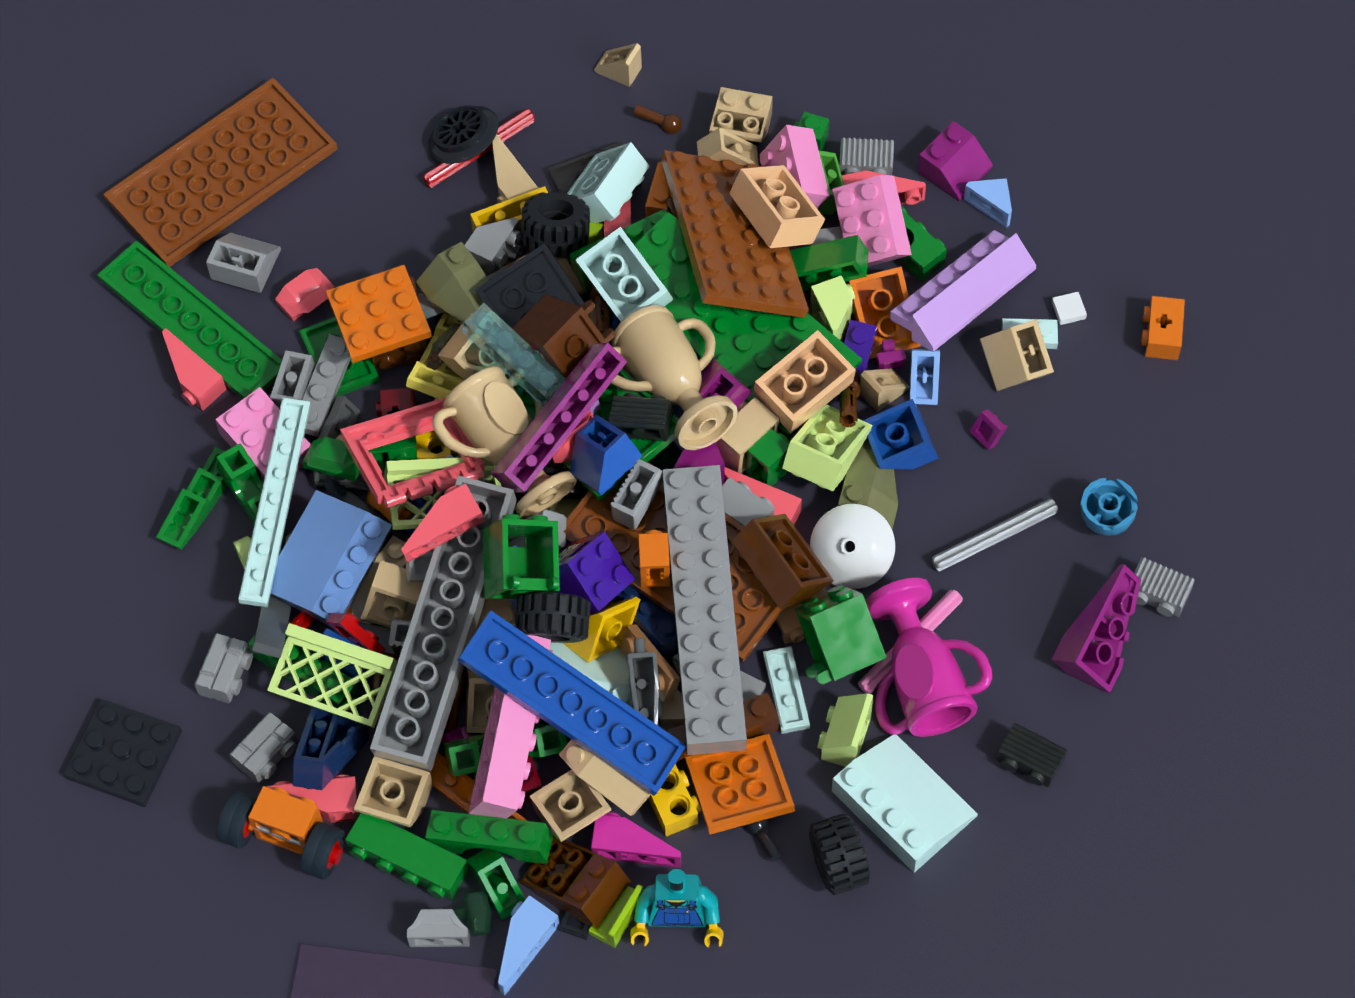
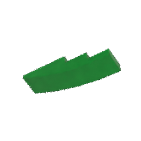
(193, 504)

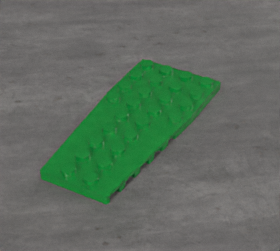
(744, 339)

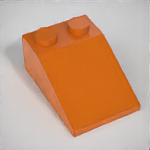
(873, 305)

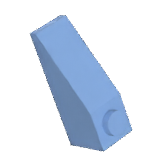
(528, 932)

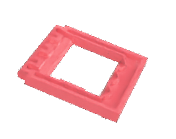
(400, 426)

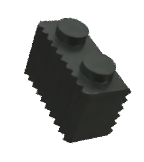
(642, 416)
(1031, 755)

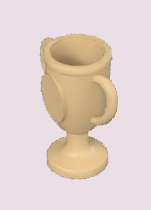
(668, 367)
(493, 421)

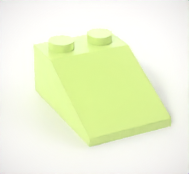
(825, 448)

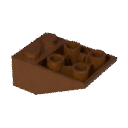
(577, 882)

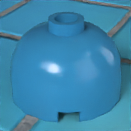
(1108, 506)

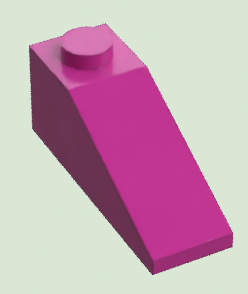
(627, 842)

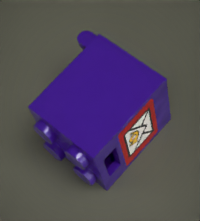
(593, 570)

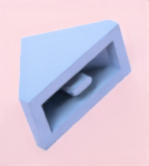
(991, 199)
(924, 376)

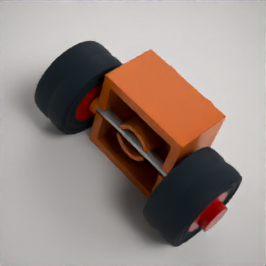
(284, 823)

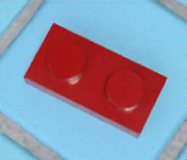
(348, 627)

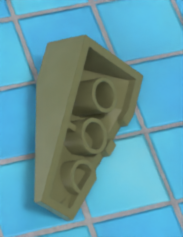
(452, 282)
(870, 485)

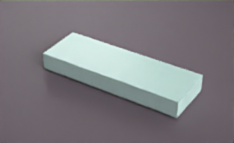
(786, 690)

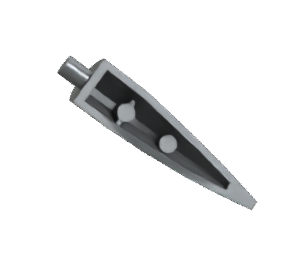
(643, 680)

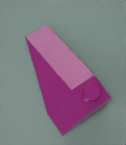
(1096, 638)

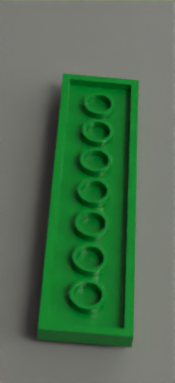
(197, 322)

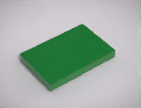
(357, 374)

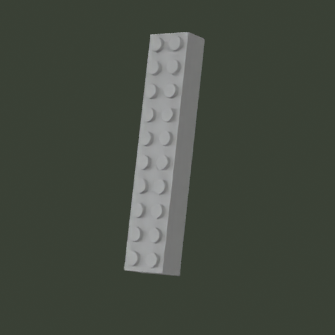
(704, 610)
(437, 635)

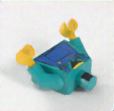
(677, 902)

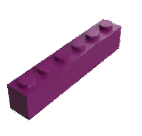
(559, 417)

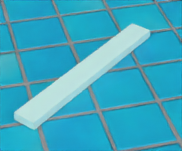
(274, 503)

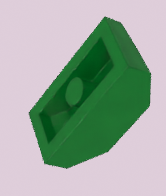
(331, 458)

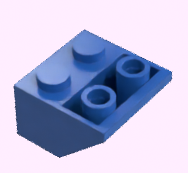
(602, 455)

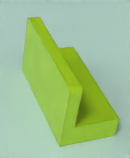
(618, 918)

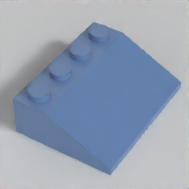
(328, 556)

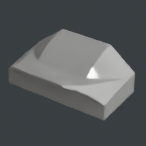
(438, 929)

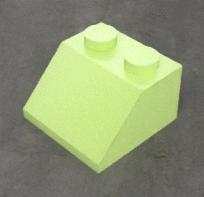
(832, 305)
(846, 729)

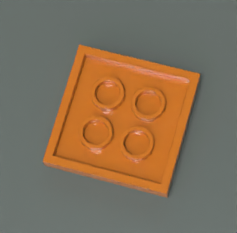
(378, 313)
(740, 785)

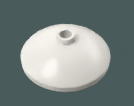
(872, 541)

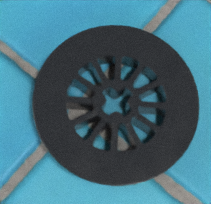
(463, 134)

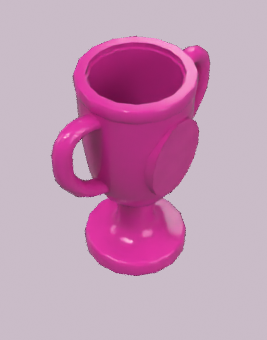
(923, 666)

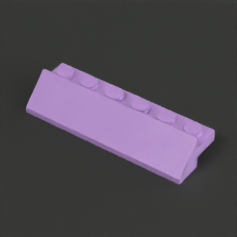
(964, 289)

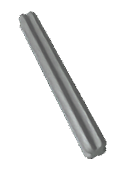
(994, 534)

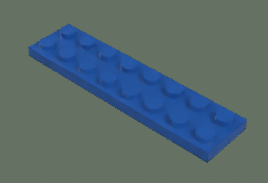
(572, 703)

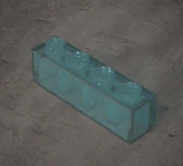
(513, 354)

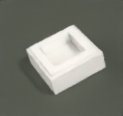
(1069, 308)

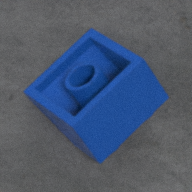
(901, 438)

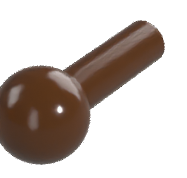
(670, 123)

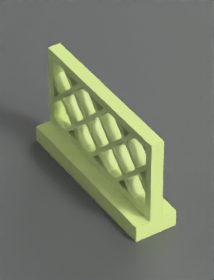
(408, 469)
(342, 651)

